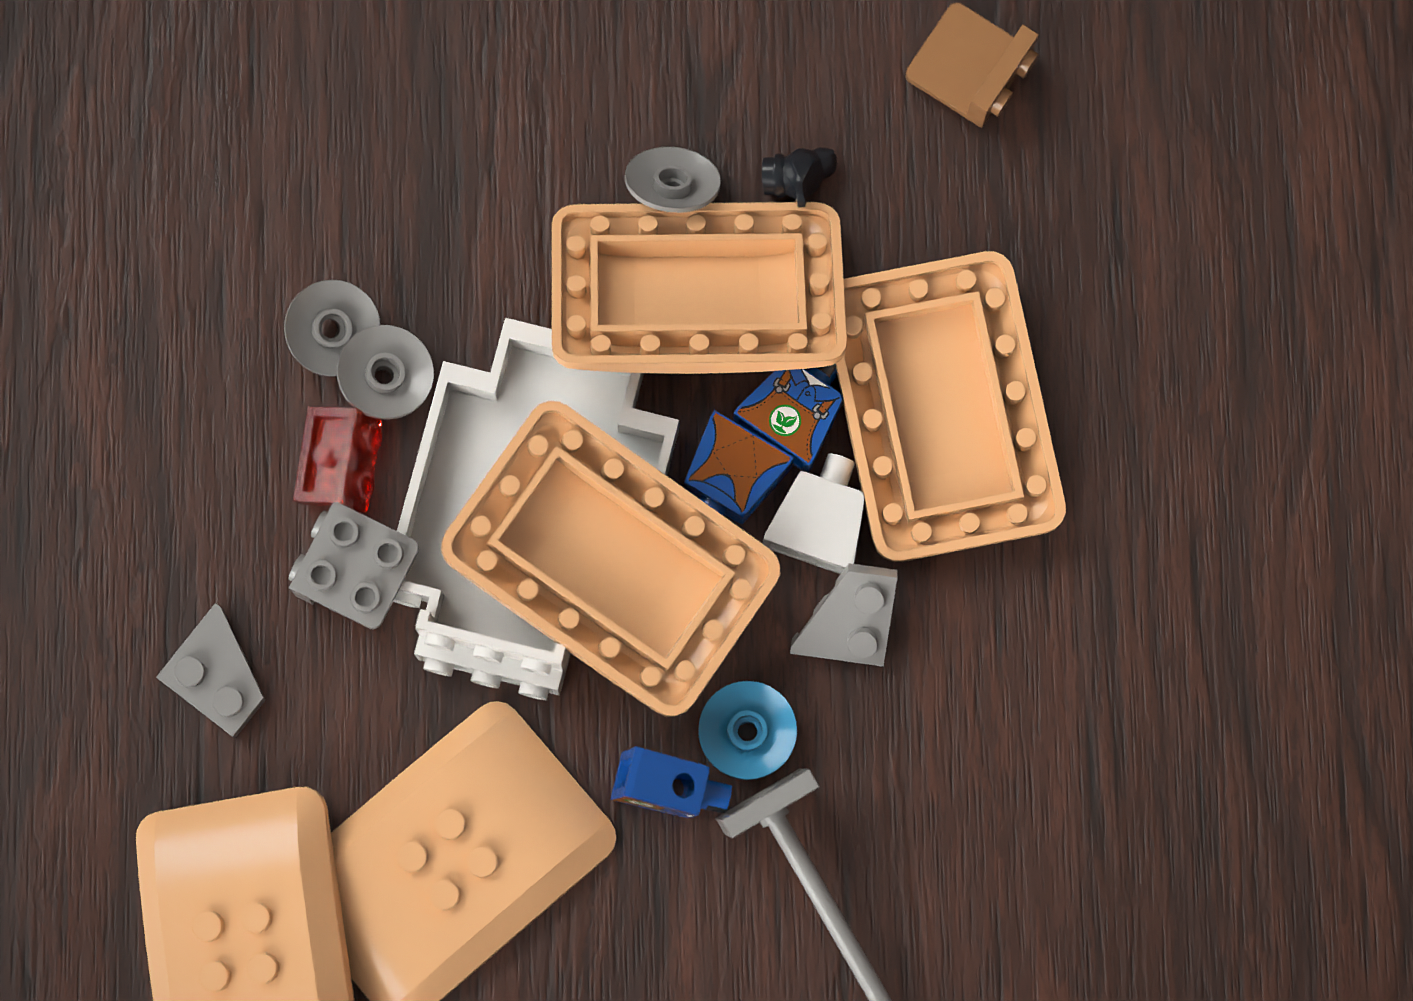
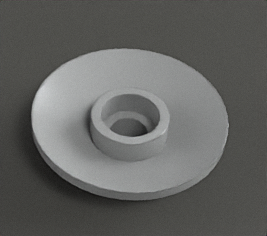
(672, 179)
(322, 301)
(388, 350)

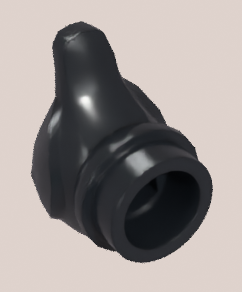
(797, 173)

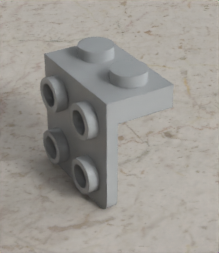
(353, 565)

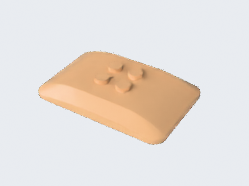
(697, 288)
(946, 408)
(610, 558)
(461, 856)
(243, 901)

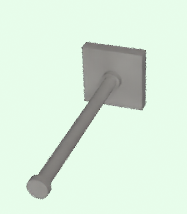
(770, 810)

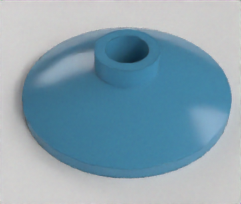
(751, 704)

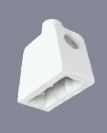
(819, 517)

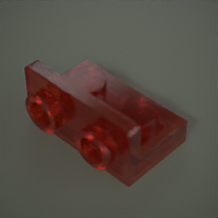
(338, 458)

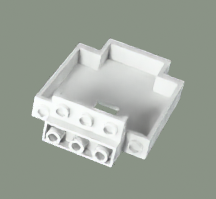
(463, 437)

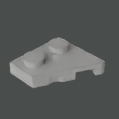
(852, 618)
(215, 674)

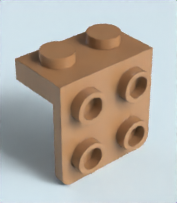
(972, 63)

